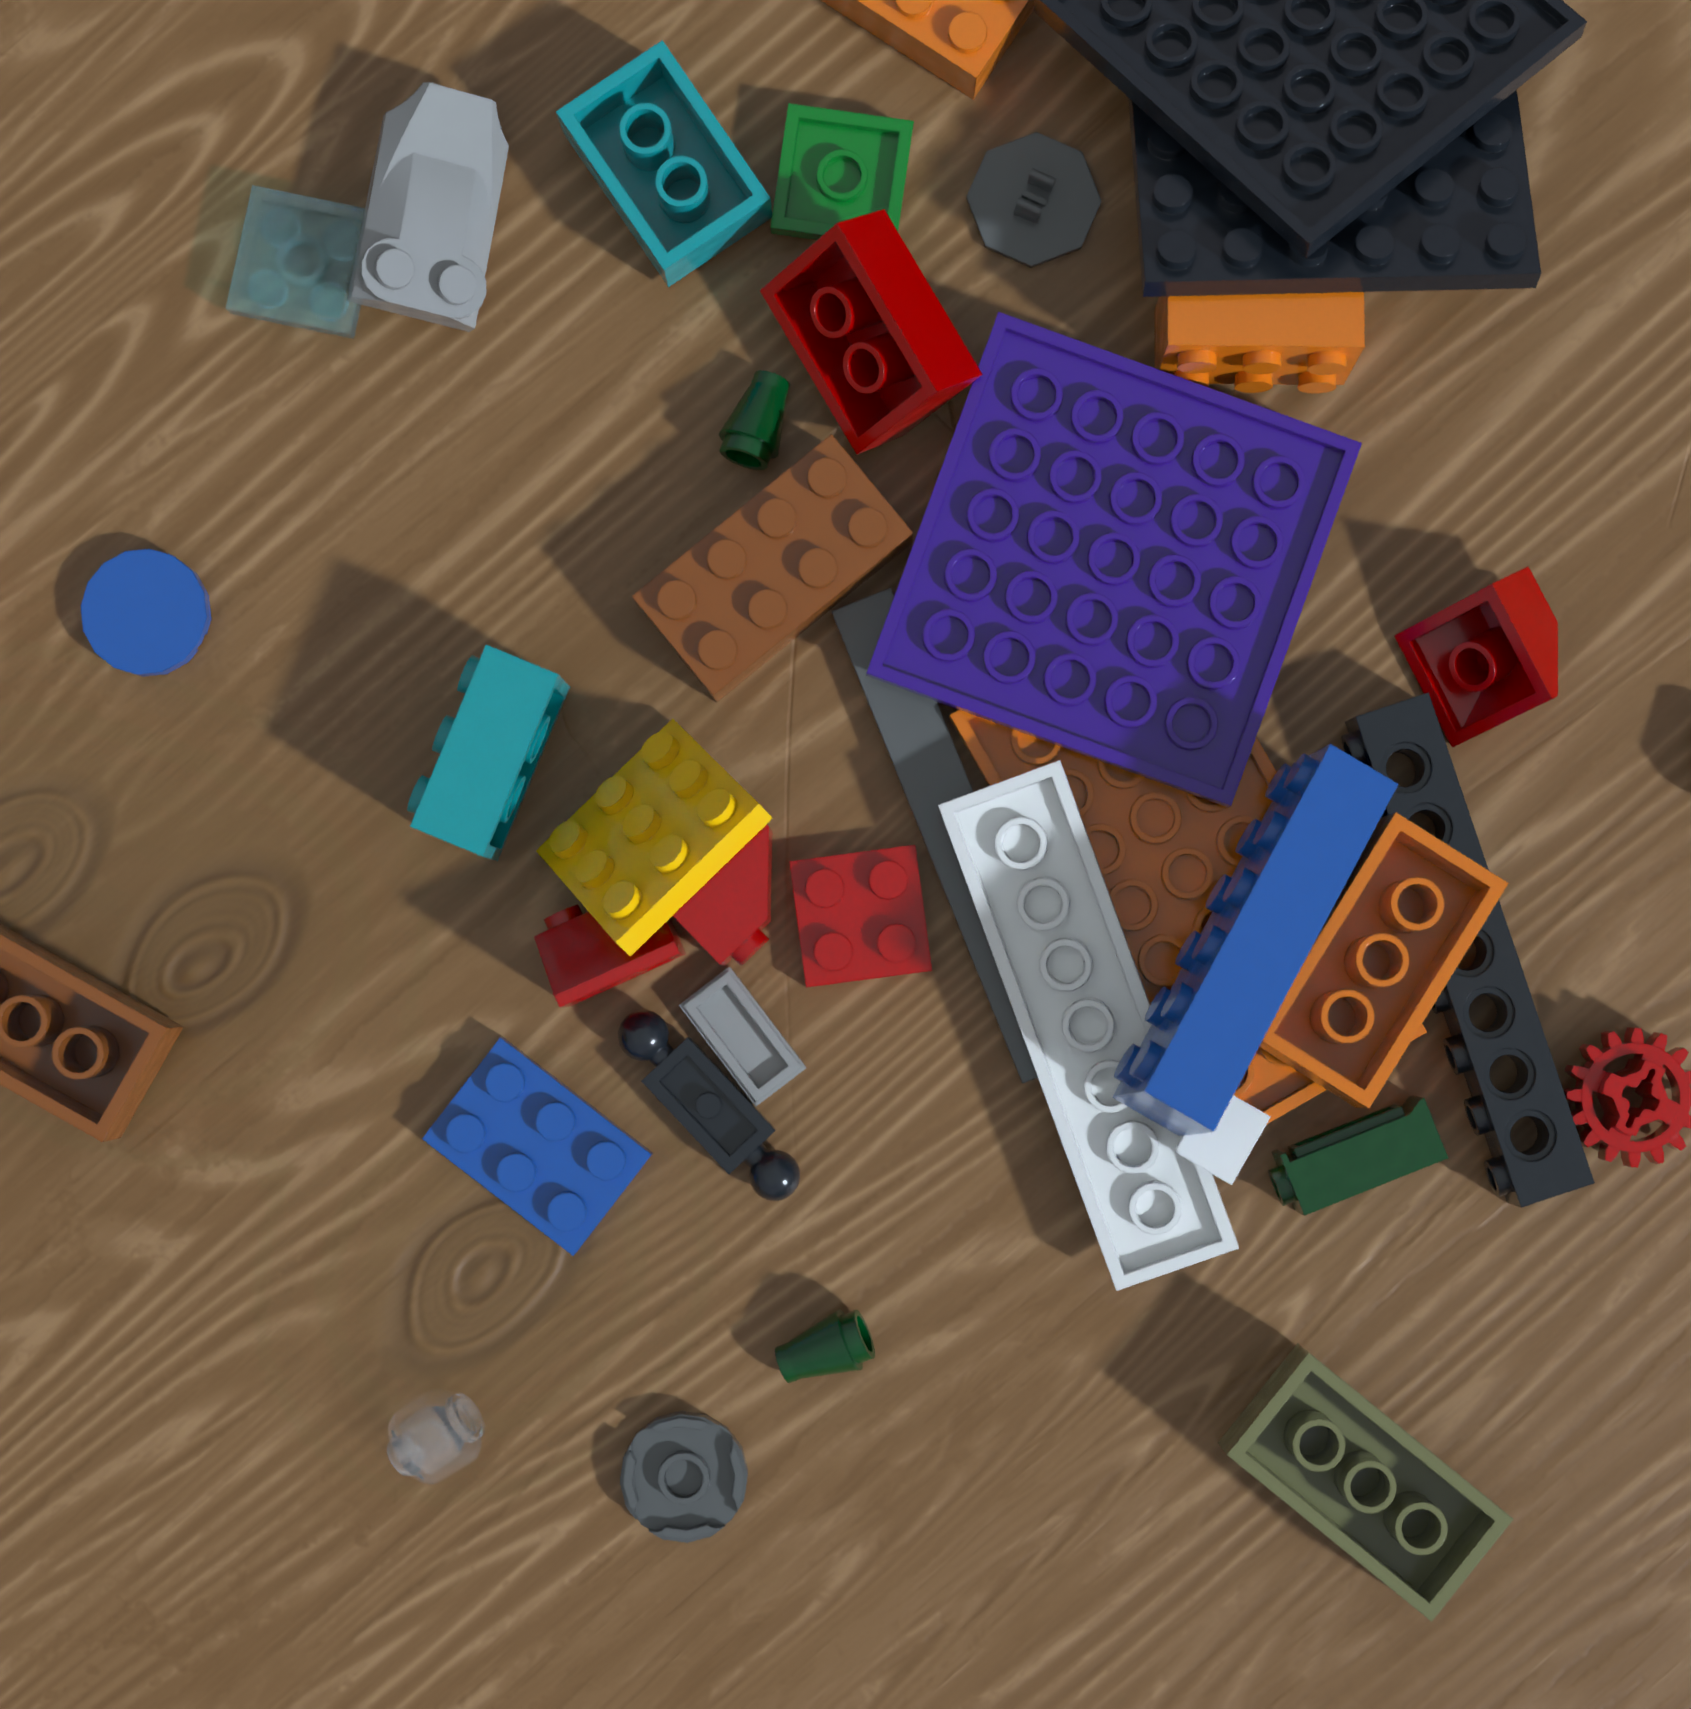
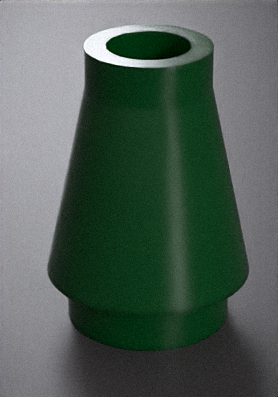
(756, 423)
(829, 1347)

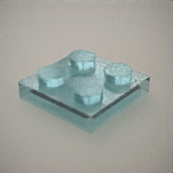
(297, 262)

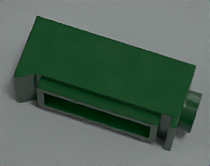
(1357, 1156)

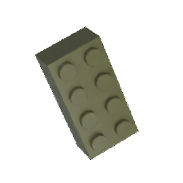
(1364, 1482)

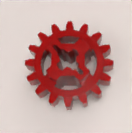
(1619, 1118)

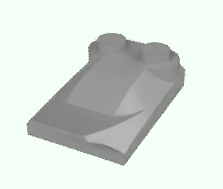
(431, 208)

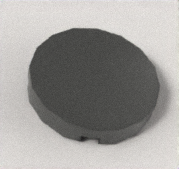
(678, 1456)

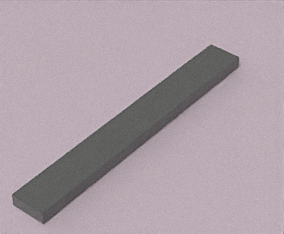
(929, 776)

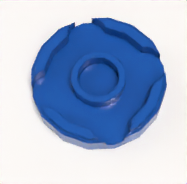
(145, 612)

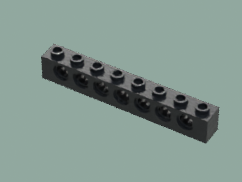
(1557, 1157)

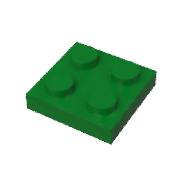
(838, 169)

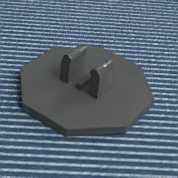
(1033, 199)

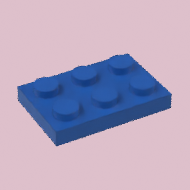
(537, 1146)

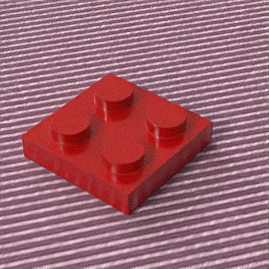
(860, 916)

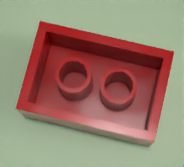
(870, 331)

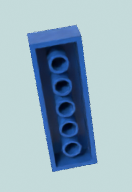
(1253, 941)

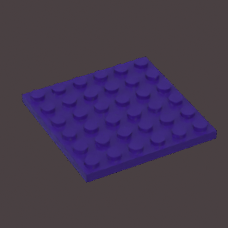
(1114, 559)

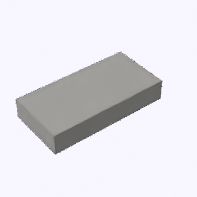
(742, 1036)

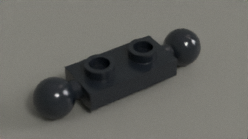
(708, 1105)

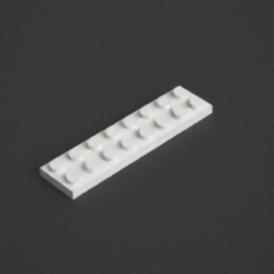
(1078, 1016)

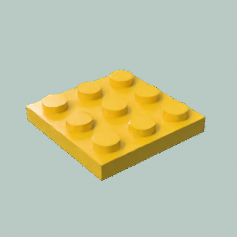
(652, 836)

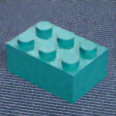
(665, 163)
(488, 752)

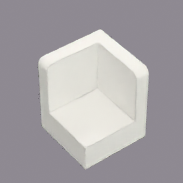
(1229, 1145)

